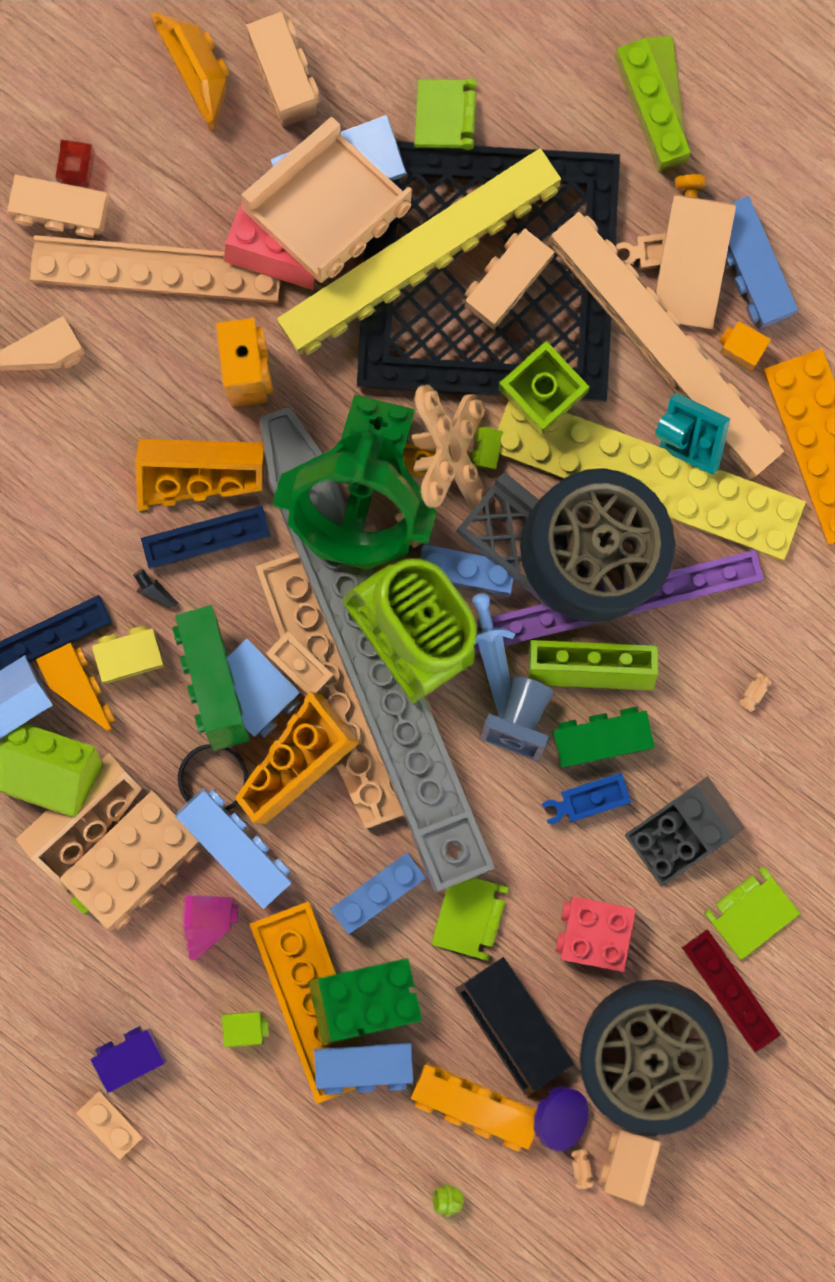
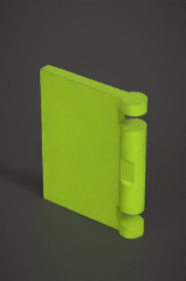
(445, 113)
(752, 913)
(469, 917)

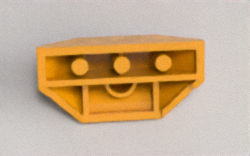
(195, 63)

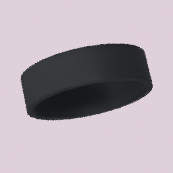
(191, 754)

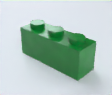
(602, 737)

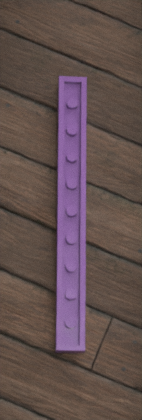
(679, 587)

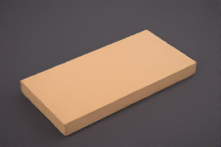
(694, 259)

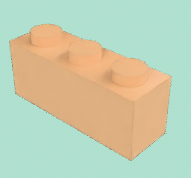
(58, 206)
(508, 278)

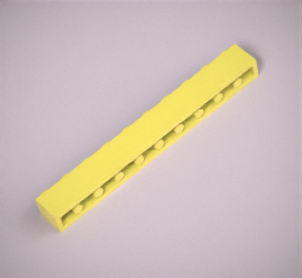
(419, 252)

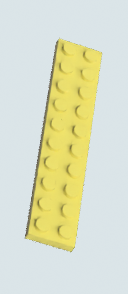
(708, 502)

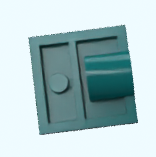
(693, 433)

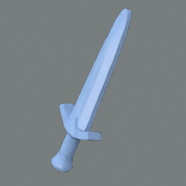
(493, 653)

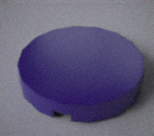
(561, 1118)

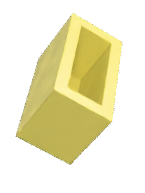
(128, 655)

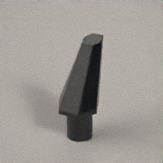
(153, 590)

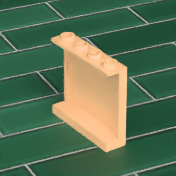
(324, 202)

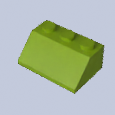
(47, 769)

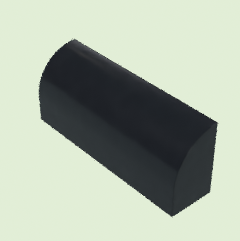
(514, 1026)

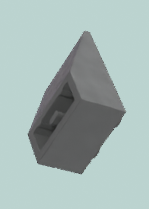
(684, 831)

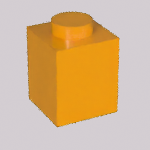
(743, 345)

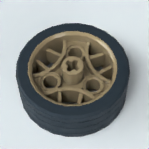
(597, 545)
(628, 1106)

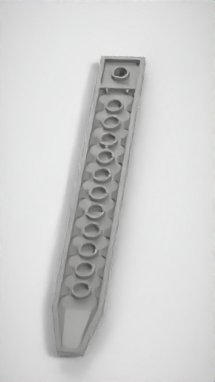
(401, 731)

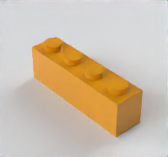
(195, 469)
(475, 1105)

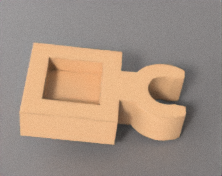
(647, 252)

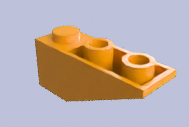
(68, 678)

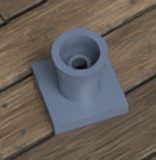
(518, 726)

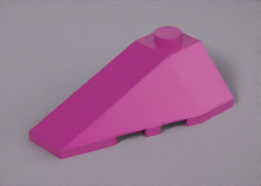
(207, 921)

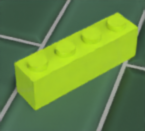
(593, 665)

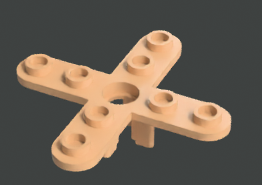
(451, 443)

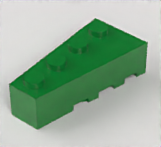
(210, 678)

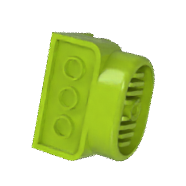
(415, 624)

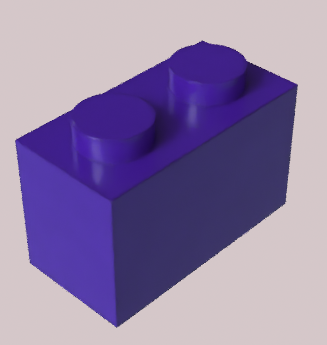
(127, 1060)

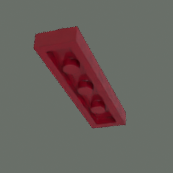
(731, 991)

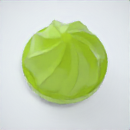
(447, 1200)

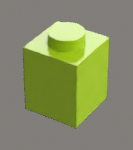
(244, 1028)

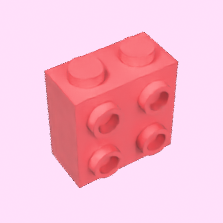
(595, 933)

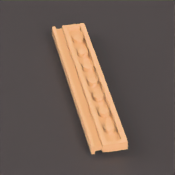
(147, 269)

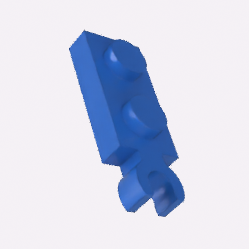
(590, 799)

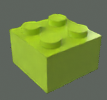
(543, 387)

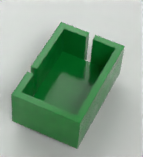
(364, 1000)

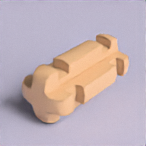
(755, 692)
(582, 1169)

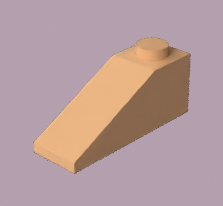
(43, 349)

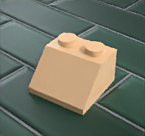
(629, 1165)

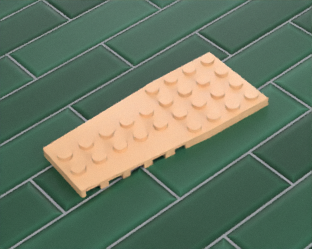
(298, 612)

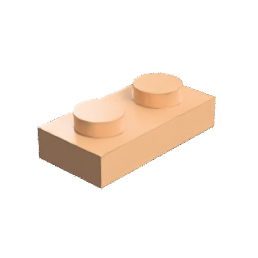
(299, 664)
(109, 1125)

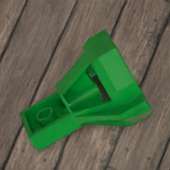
(368, 461)

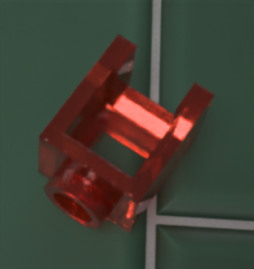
(79, 150)

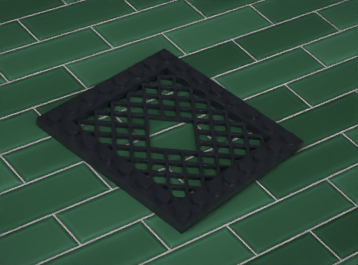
(484, 163)

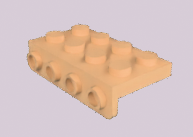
(131, 862)

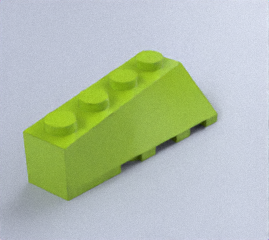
(653, 88)

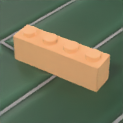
(60, 840)

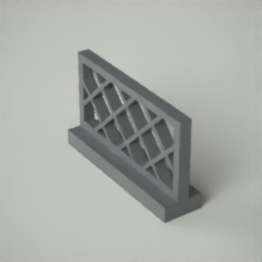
(520, 502)

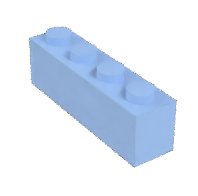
(233, 846)

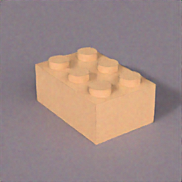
(283, 68)

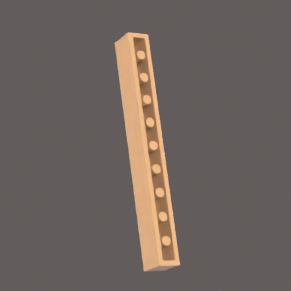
(661, 340)

